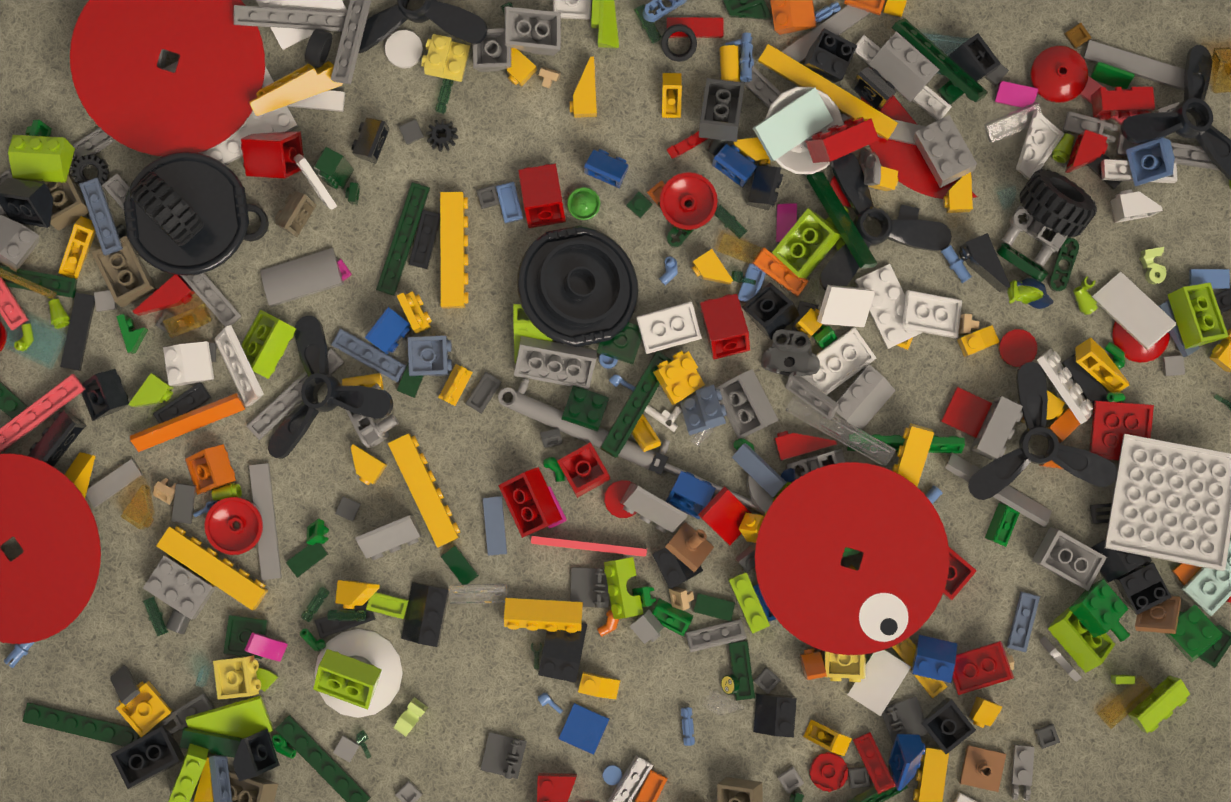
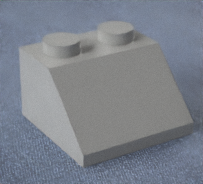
(492, 53)

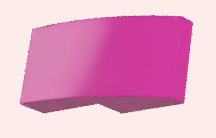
(266, 647)

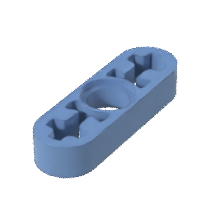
(662, 10)

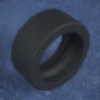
(693, 43)
(318, 47)
(263, 226)

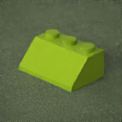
(40, 158)
(806, 243)
(1197, 315)
(266, 343)
(1079, 643)
(347, 679)
(1160, 704)

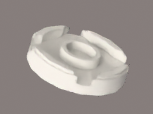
(404, 49)

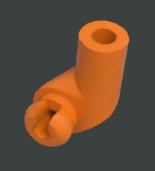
(611, 624)

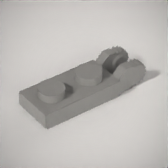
(1077, 123)
(1022, 770)

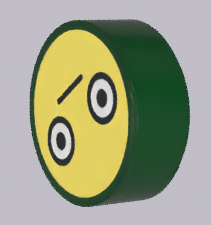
(730, 684)

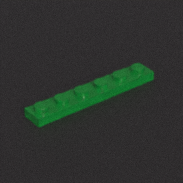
(938, 445)

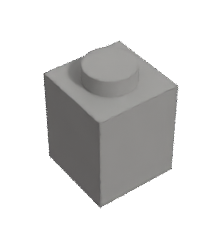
(647, 627)

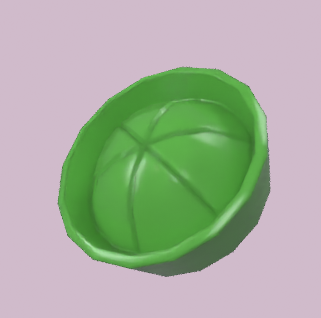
(583, 203)

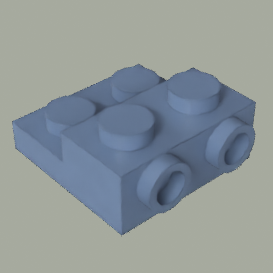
(429, 356)
(703, 410)

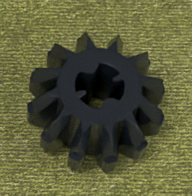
(441, 128)

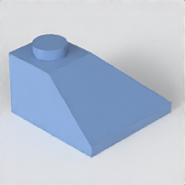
(1151, 161)

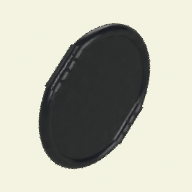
(212, 194)
(577, 286)

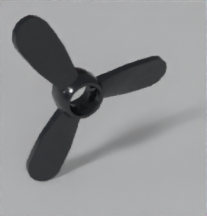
(448, 17)
(1157, 125)
(909, 232)
(356, 399)
(1005, 469)

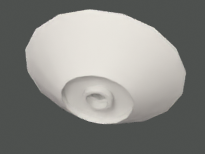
(799, 159)
(373, 650)

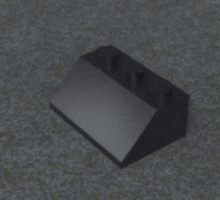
(26, 202)
(57, 438)
(425, 614)
(147, 757)

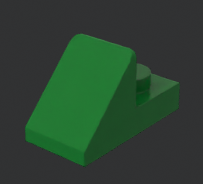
(131, 338)

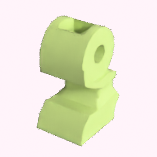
(1155, 272)
(410, 716)

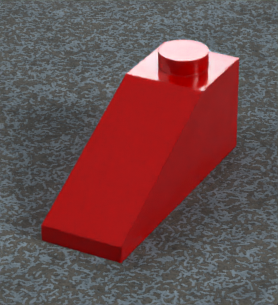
(169, 295)
(797, 444)

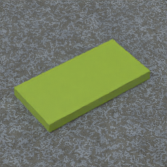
(234, 720)

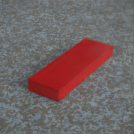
(701, 26)
(874, 763)

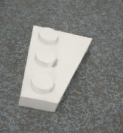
(1038, 145)

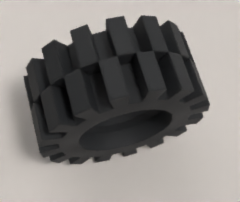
(93, 160)

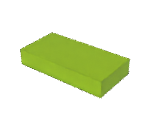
(387, 605)

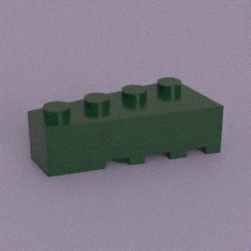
(333, 168)

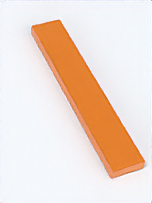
(187, 422)

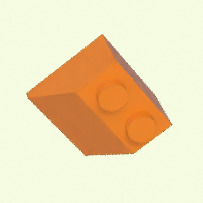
(792, 15)
(210, 469)

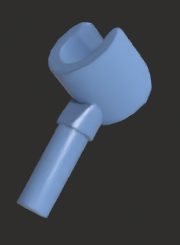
(746, 38)
(616, 380)
(206, 509)
(545, 698)

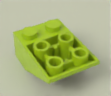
(525, 328)

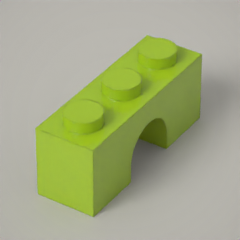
(617, 574)
(749, 602)
(189, 774)

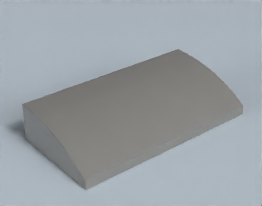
(301, 277)
(555, 362)

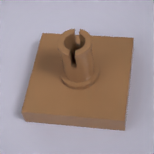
(690, 546)
(1160, 618)
(982, 768)

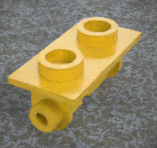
(455, 384)

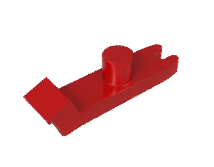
(685, 145)

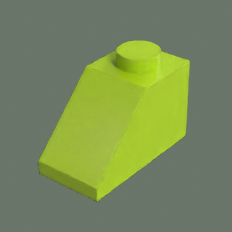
(152, 392)

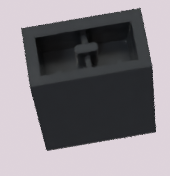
(830, 56)
(975, 58)
(763, 187)
(1143, 588)

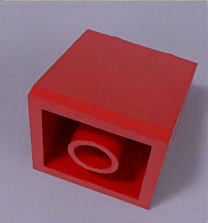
(271, 154)
(541, 195)
(725, 326)

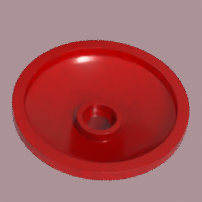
(1050, 82)
(690, 188)
(1133, 349)
(221, 529)

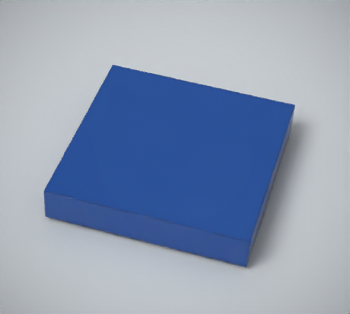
(584, 728)

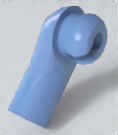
(671, 270)

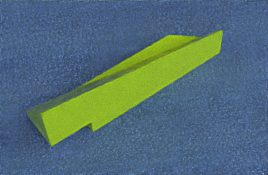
(605, 20)

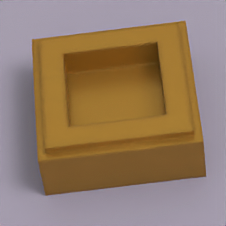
(1077, 35)

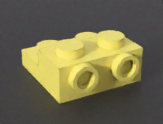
(445, 58)
(845, 666)
(236, 677)

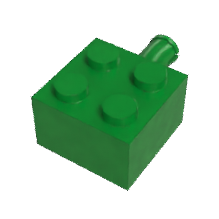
(1101, 611)
(1194, 633)

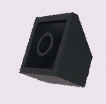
(371, 139)
(771, 310)
(104, 394)
(1117, 562)
(672, 568)
(775, 715)
(947, 725)
(255, 756)

